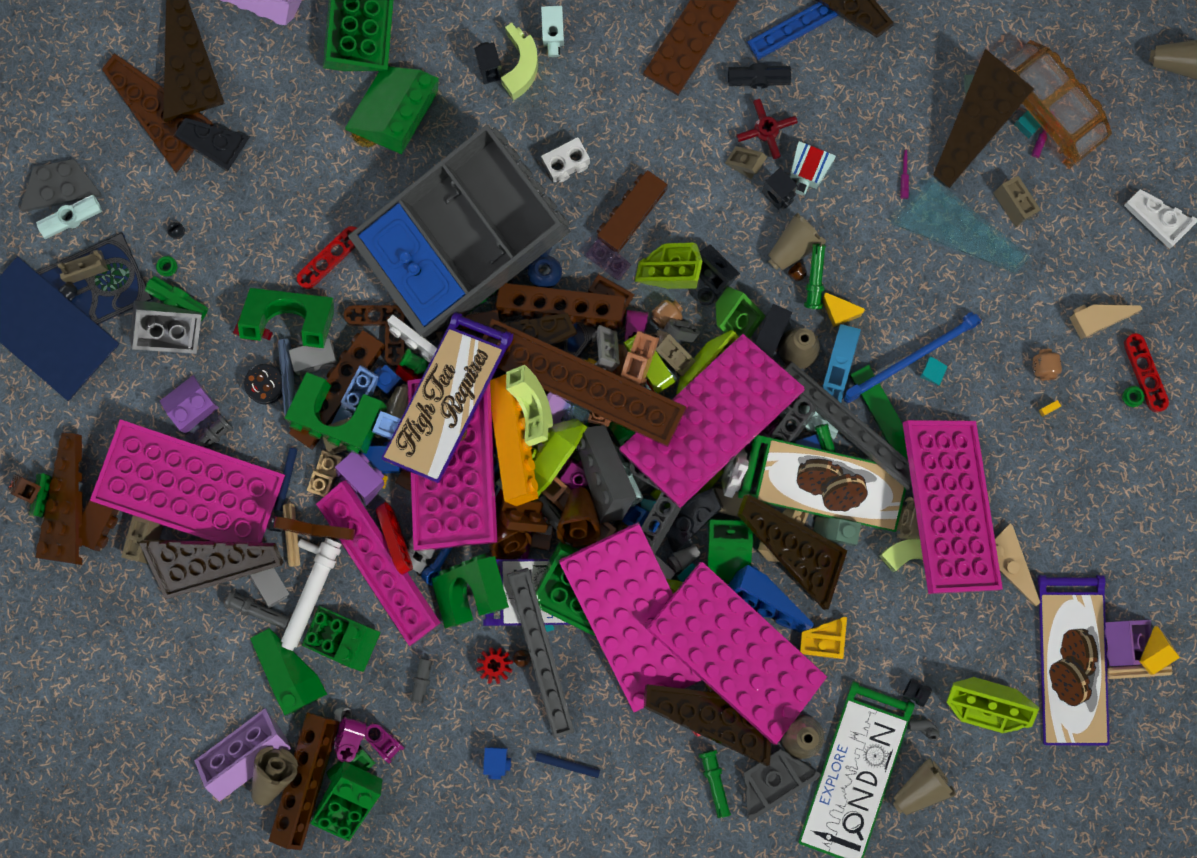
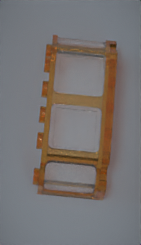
(1060, 102)

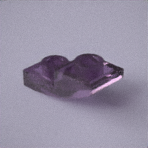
(607, 260)

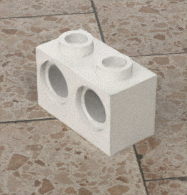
(562, 155)

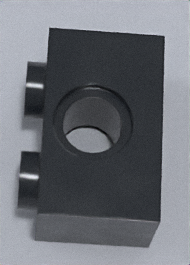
(488, 62)
(780, 189)
(716, 270)

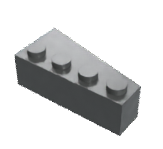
(605, 475)

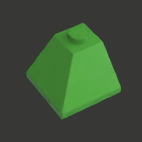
(737, 313)

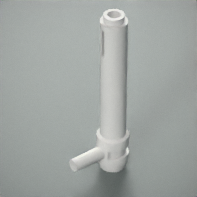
(323, 564)

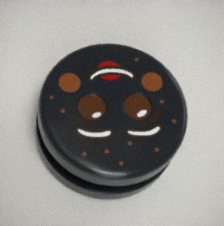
(264, 384)

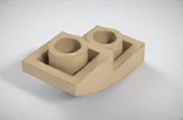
(325, 473)

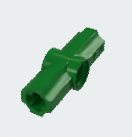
(174, 296)

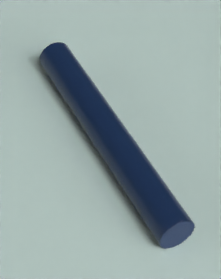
(287, 472)
(554, 761)

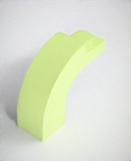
(524, 74)
(533, 401)
(902, 552)

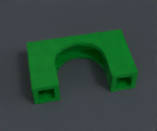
(265, 304)
(305, 414)
(486, 584)

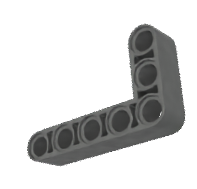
(782, 429)
(657, 514)

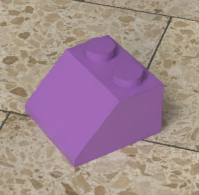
(188, 404)
(360, 476)
(1126, 641)

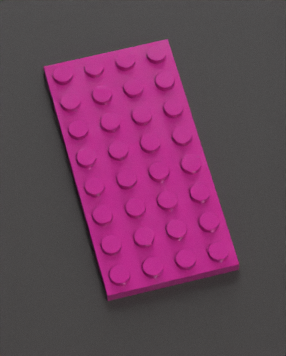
(723, 414)
(186, 486)
(463, 503)
(952, 506)
(621, 596)
(737, 653)

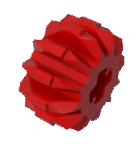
(499, 659)

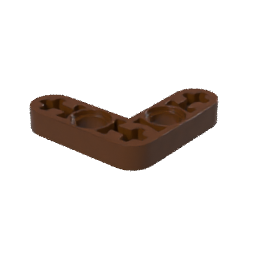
(389, 310)
(313, 529)

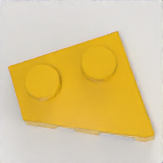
(825, 640)

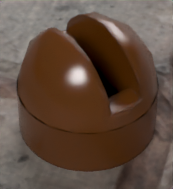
(797, 272)
(521, 663)

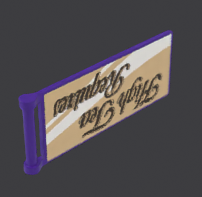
(446, 399)

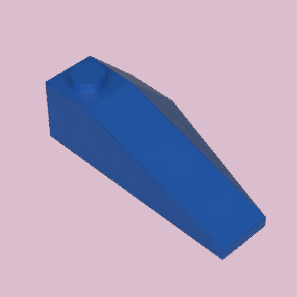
(768, 599)

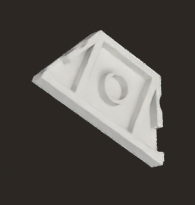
(734, 473)

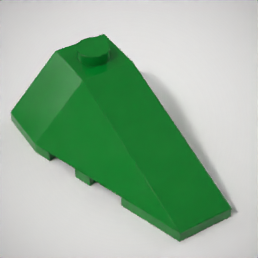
(289, 677)

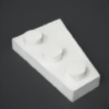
(1163, 221)
(411, 338)

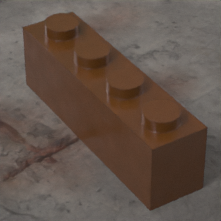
(632, 211)
(96, 524)

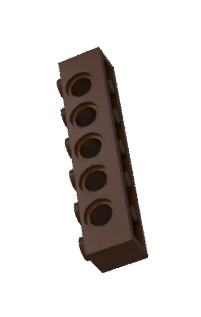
(510, 293)
(373, 350)
(301, 794)

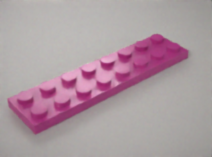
(372, 557)

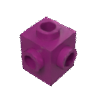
(573, 474)

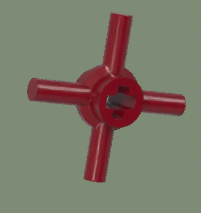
(762, 134)

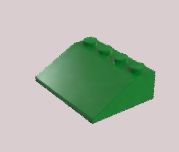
(358, 35)
(394, 107)
(556, 594)

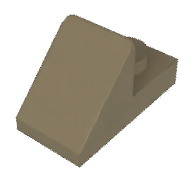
(746, 161)

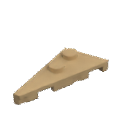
(1013, 564)

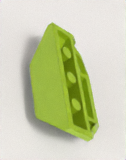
(671, 266)
(706, 356)
(553, 453)
(991, 705)

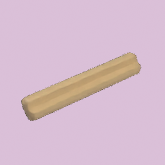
(291, 538)
(1134, 672)

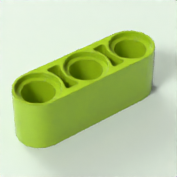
(658, 374)

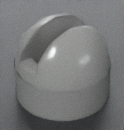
(339, 713)

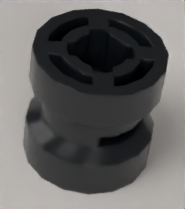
(919, 695)

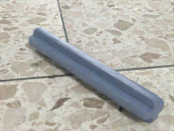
(286, 370)

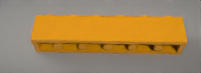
(513, 453)

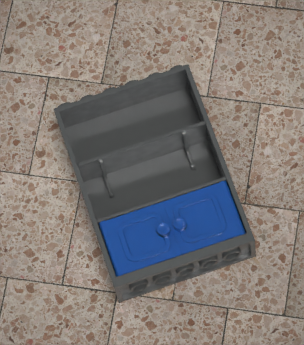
(460, 231)

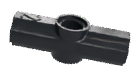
(759, 75)

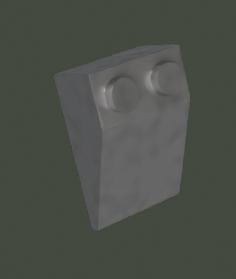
(164, 328)

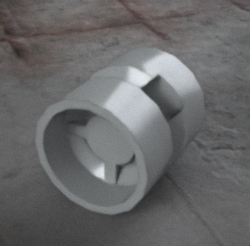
(420, 563)

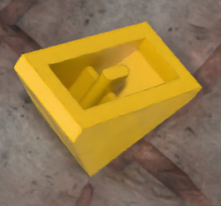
(840, 310)
(1158, 652)

